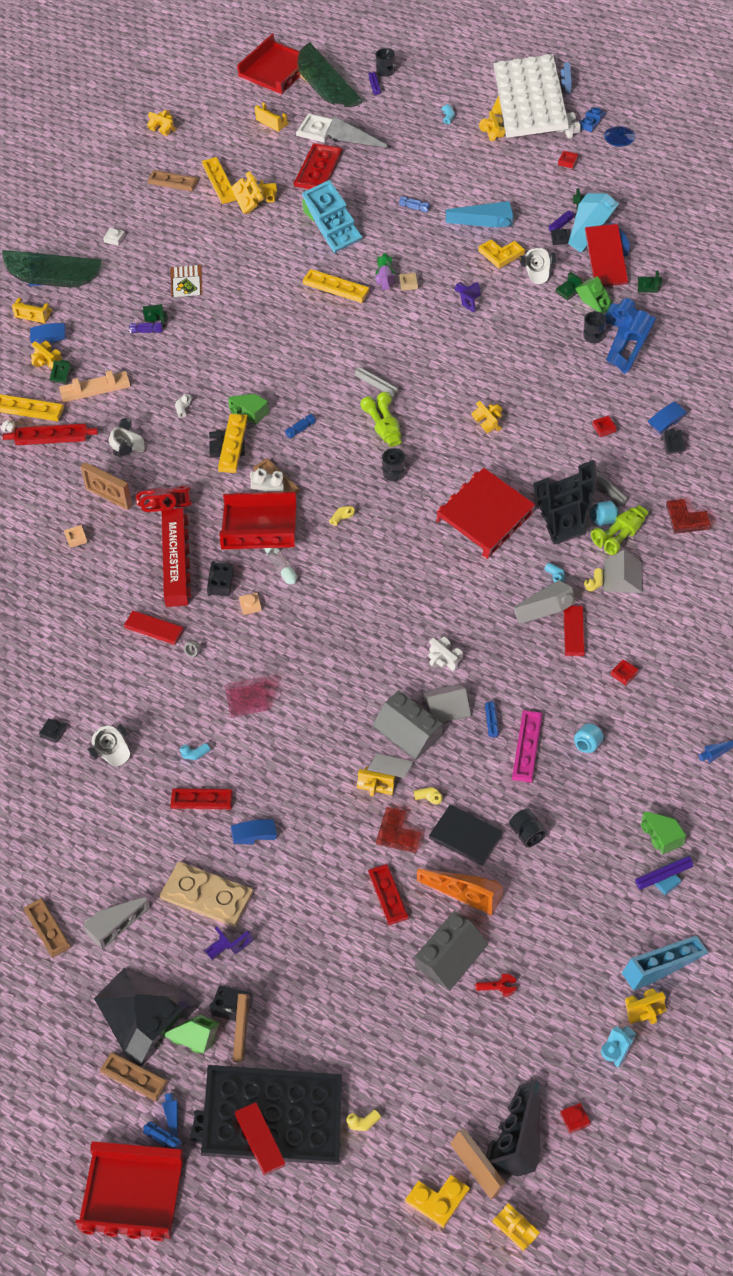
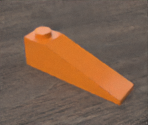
(471, 890)

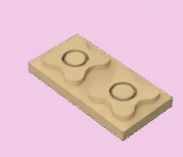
(206, 894)

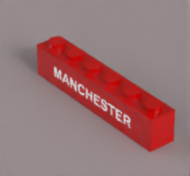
(175, 558)

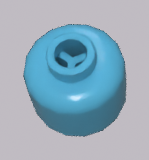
(604, 513)
(588, 738)

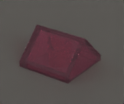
(246, 697)

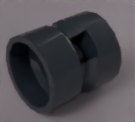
(385, 62)
(594, 327)
(393, 464)
(527, 827)

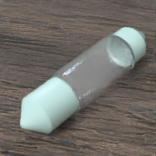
(281, 564)

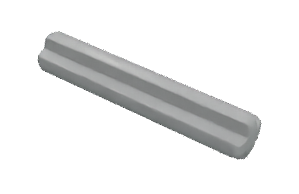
(376, 381)
(610, 489)

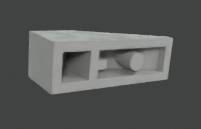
(545, 602)
(111, 922)

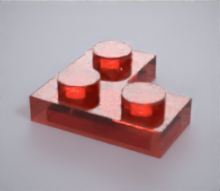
(686, 522)
(393, 835)

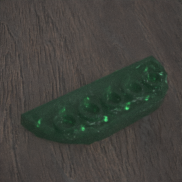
(325, 78)
(51, 269)

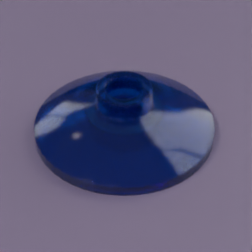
(619, 136)

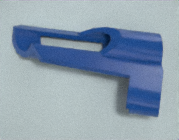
(632, 326)

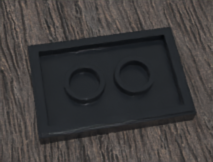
(466, 835)

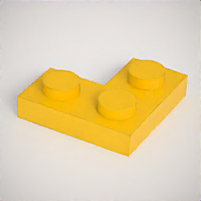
(501, 256)
(438, 1205)

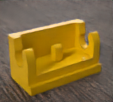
(269, 118)
(32, 312)

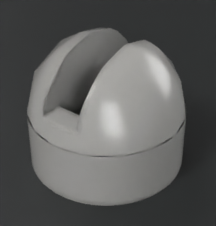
(189, 647)

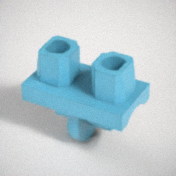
(618, 1045)

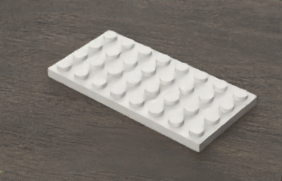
(530, 96)

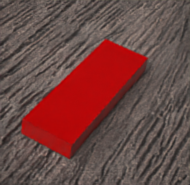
(153, 627)
(573, 631)
(201, 798)
(388, 894)
(260, 1139)

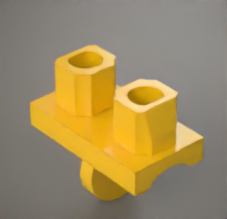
(163, 120)
(492, 126)
(269, 191)
(43, 356)
(491, 414)
(375, 782)
(646, 1008)
(516, 1227)

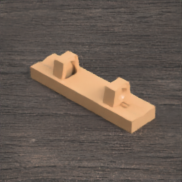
(94, 386)

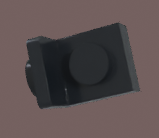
(673, 441)

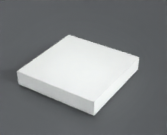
(314, 128)

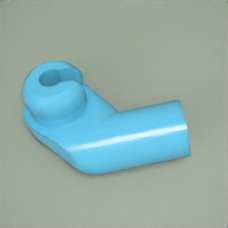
(450, 114)
(558, 573)
(194, 754)

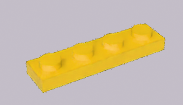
(218, 180)
(336, 285)
(30, 408)
(232, 443)

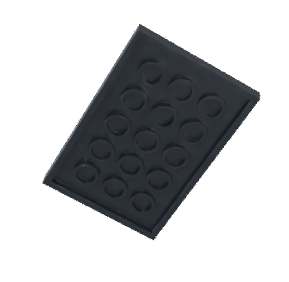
(296, 1106)

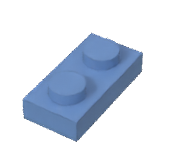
(565, 75)

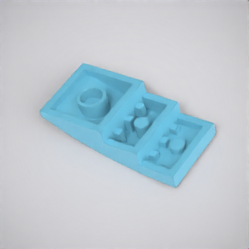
(331, 216)

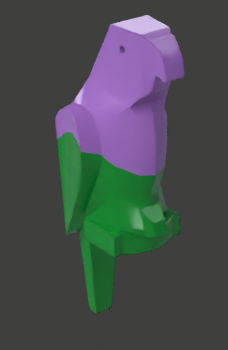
(385, 273)

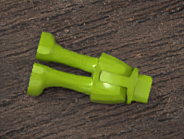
(388, 427)
(627, 522)

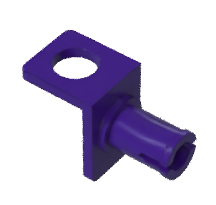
(468, 294)
(223, 944)

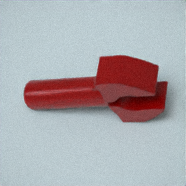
(498, 985)

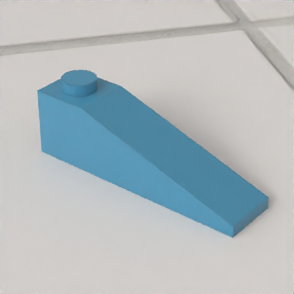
(484, 215)
(663, 961)

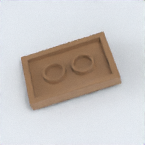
(106, 485)

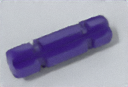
(374, 83)
(561, 221)
(146, 327)

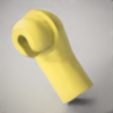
(342, 513)
(595, 583)
(430, 794)
(363, 1124)

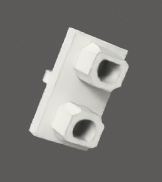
(573, 127)
(266, 482)
(442, 656)

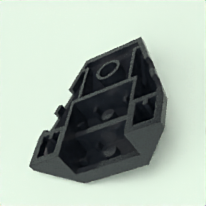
(567, 503)
(142, 1011)

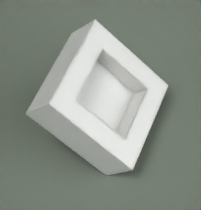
(114, 236)

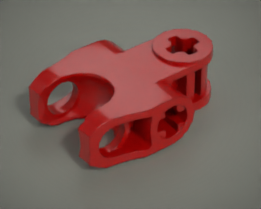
(164, 499)

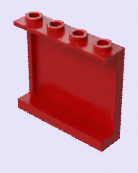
(271, 66)
(486, 511)
(258, 520)
(131, 1191)

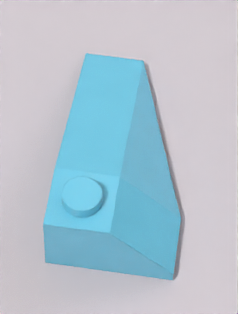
(592, 211)

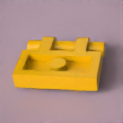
(244, 195)

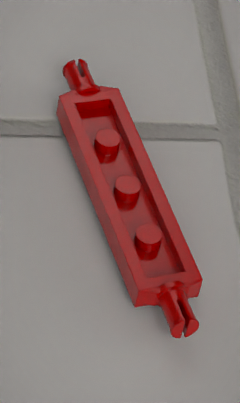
(50, 434)

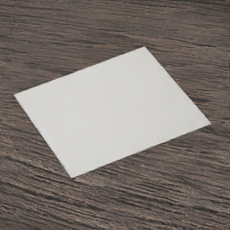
(390, 765)

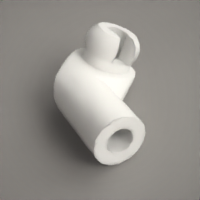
(181, 404)
(8, 425)

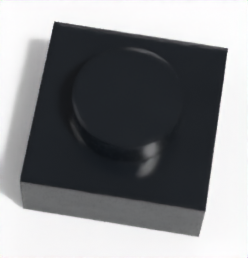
(559, 236)
(52, 730)

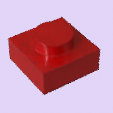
(568, 159)
(604, 426)
(624, 672)
(575, 1118)

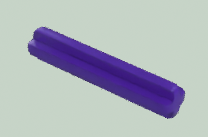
(664, 872)

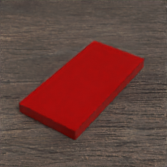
(318, 166)
(606, 254)

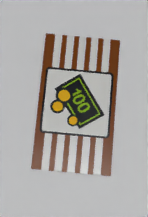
(186, 281)

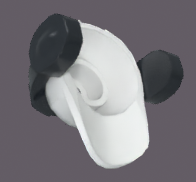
(538, 264)
(125, 441)
(110, 745)

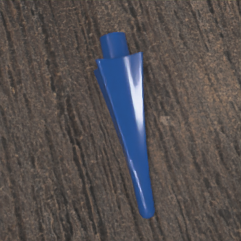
(714, 751)
(171, 1112)

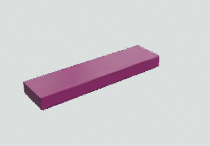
(527, 746)

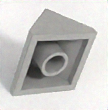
(622, 573)
(448, 703)

